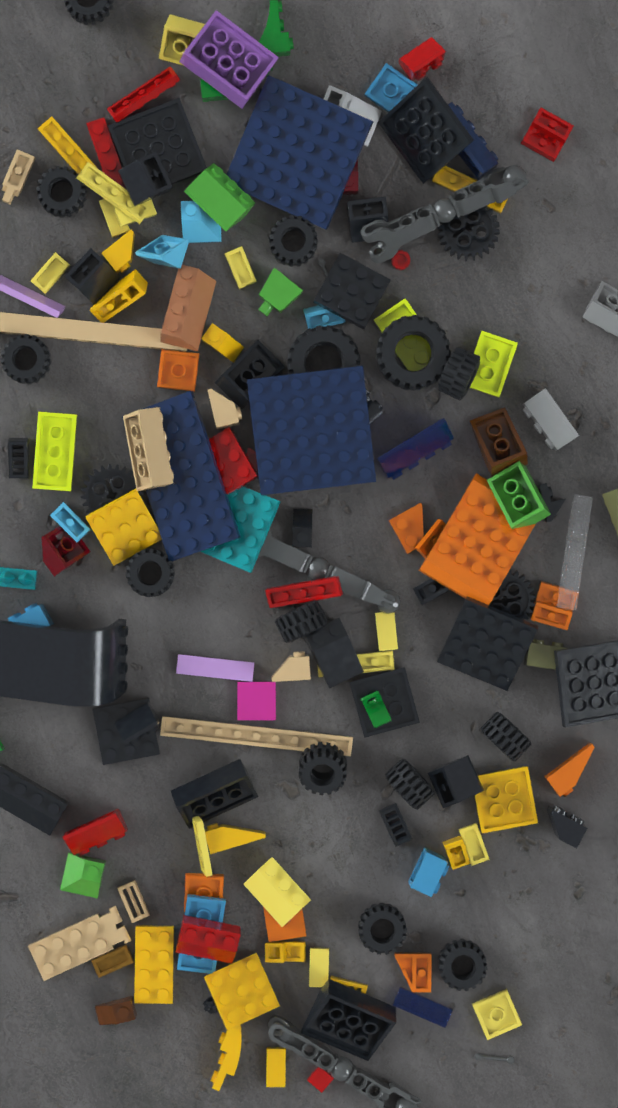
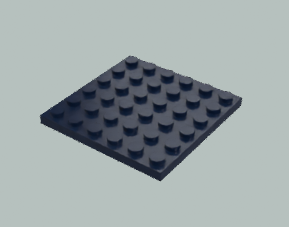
(298, 151)
(311, 430)

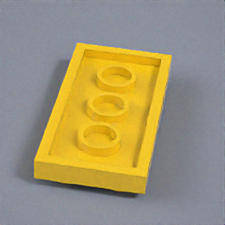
(154, 964)

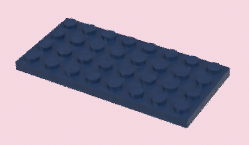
(194, 509)

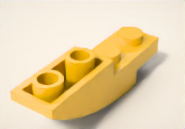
(230, 1044)

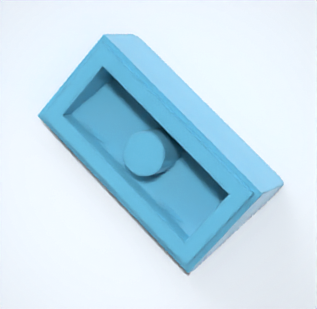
(319, 316)
(70, 522)

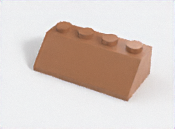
(188, 308)

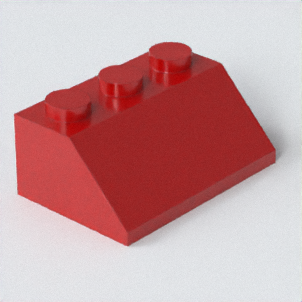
(95, 832)
(208, 939)

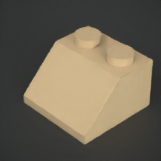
(224, 410)
(294, 668)

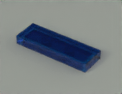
(422, 1007)

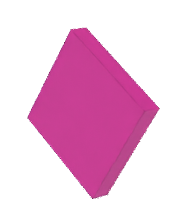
(256, 700)

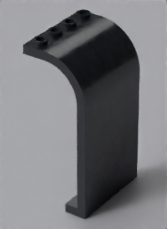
(63, 663)

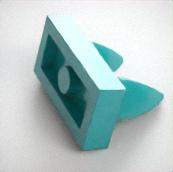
(18, 578)

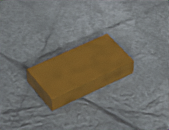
(112, 960)

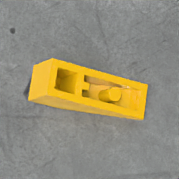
(120, 296)
(226, 836)

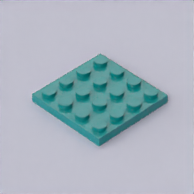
(253, 518)

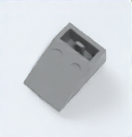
(354, 105)

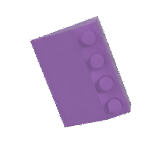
(228, 59)

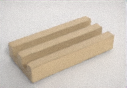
(127, 886)

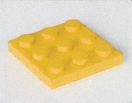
(124, 527)
(505, 800)
(241, 991)

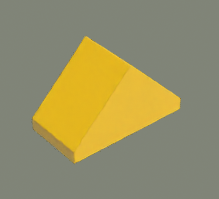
(456, 852)

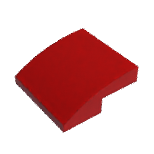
(547, 134)

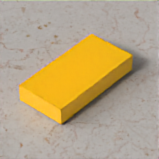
(276, 1067)

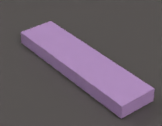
(31, 297)
(215, 667)

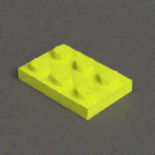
(495, 360)

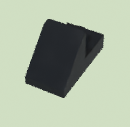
(554, 506)
(302, 528)

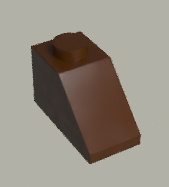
(116, 1011)

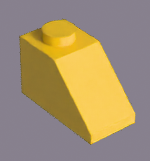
(120, 253)
(222, 343)

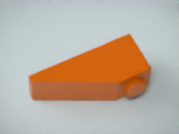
(567, 774)

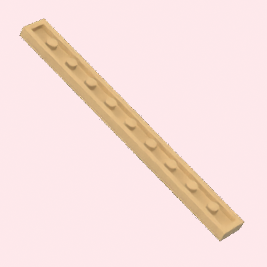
(250, 735)

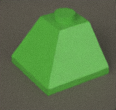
(83, 875)

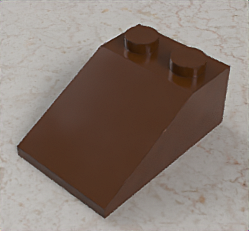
(498, 441)

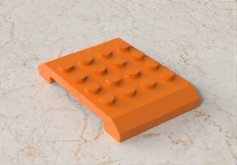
(475, 545)

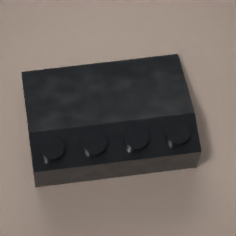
(349, 1020)

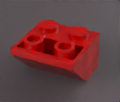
(422, 58)

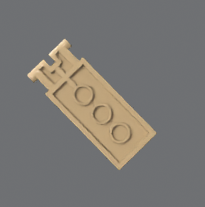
(78, 943)

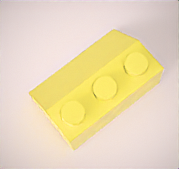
(177, 37)
(277, 892)

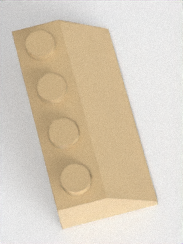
(148, 449)

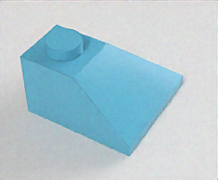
(198, 225)

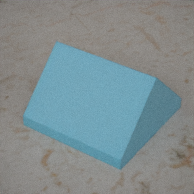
(165, 251)

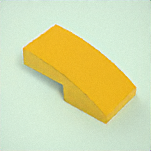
(285, 951)

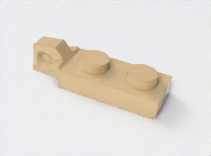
(17, 175)

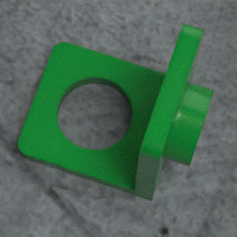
(376, 709)

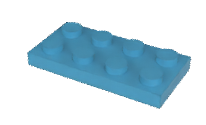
(205, 908)

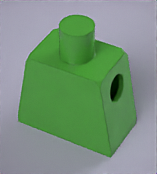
(278, 293)

